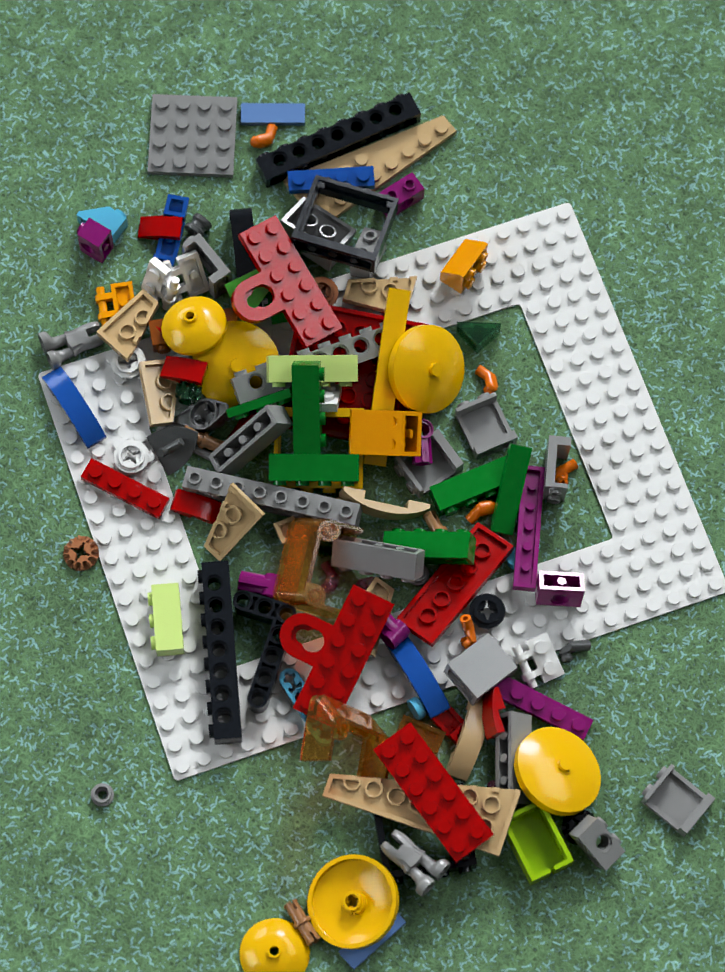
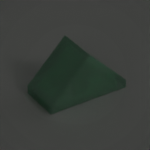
(478, 334)

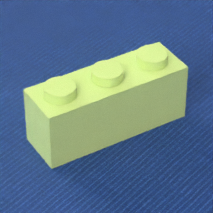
(166, 619)

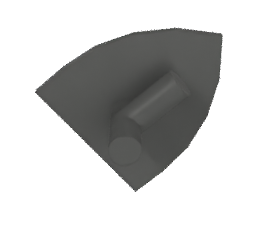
(173, 446)

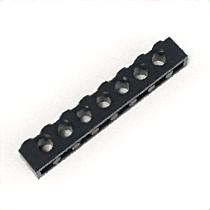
(403, 104)
(221, 732)

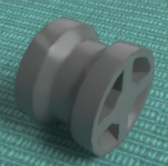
(198, 225)

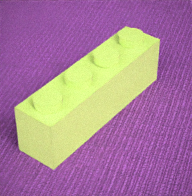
(337, 368)

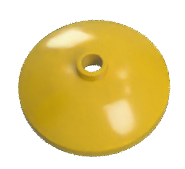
(195, 334)
(272, 933)

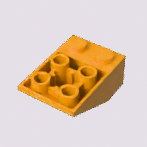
(385, 432)

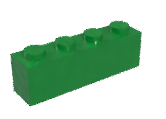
(307, 407)
(314, 468)
(467, 488)
(439, 546)

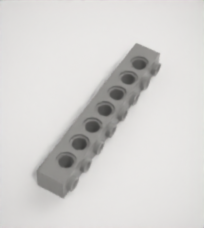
(241, 382)
(271, 497)

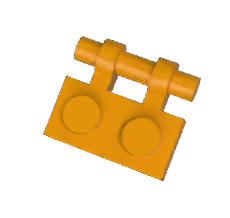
(120, 294)

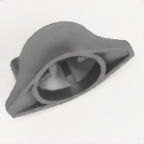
(204, 415)

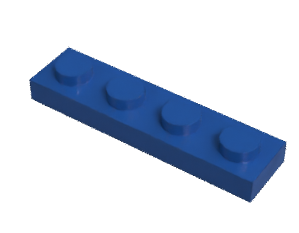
(301, 180)

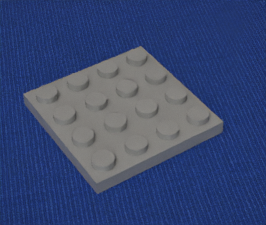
(192, 135)

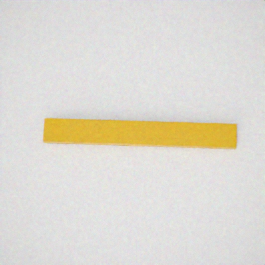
(393, 327)

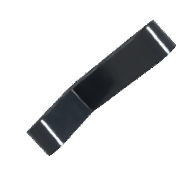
(240, 221)
(271, 646)

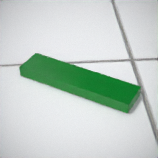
(510, 489)

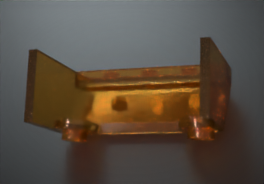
(298, 563)
(332, 721)

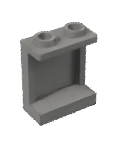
(215, 266)
(484, 425)
(558, 448)
(444, 466)
(480, 668)
(676, 800)

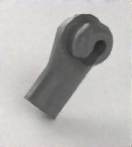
(572, 647)

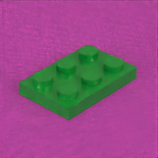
(243, 410)

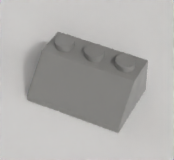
(322, 225)

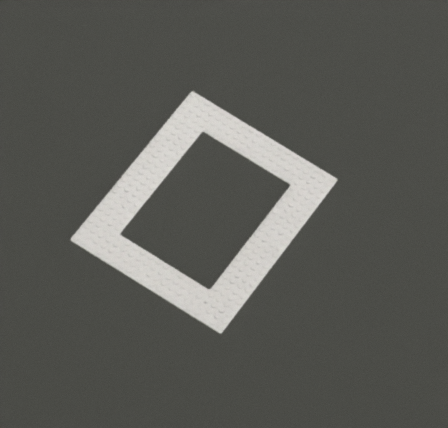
(646, 569)

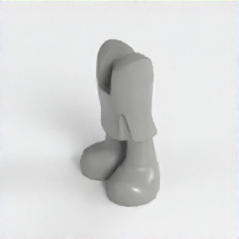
(76, 341)
(409, 857)

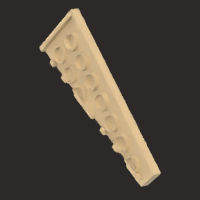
(387, 157)
(389, 801)

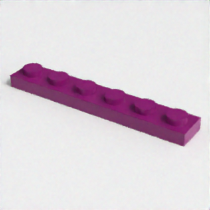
(529, 531)
(544, 707)

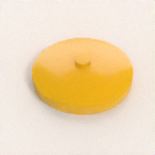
(239, 349)
(426, 369)
(557, 771)
(353, 901)

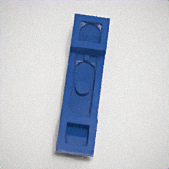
(167, 248)
(74, 407)
(420, 678)

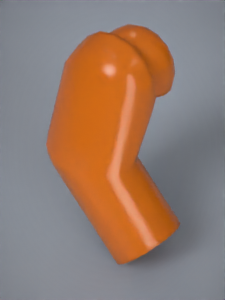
(265, 139)
(489, 377)
(563, 470)
(481, 509)
(469, 631)

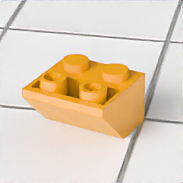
(464, 265)

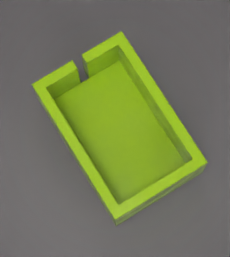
(537, 844)

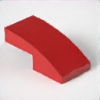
(160, 227)
(184, 369)
(195, 505)
(491, 718)
(450, 723)

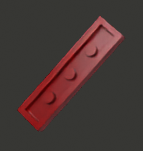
(125, 488)

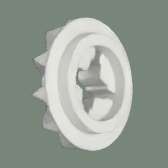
(122, 369)
(133, 447)

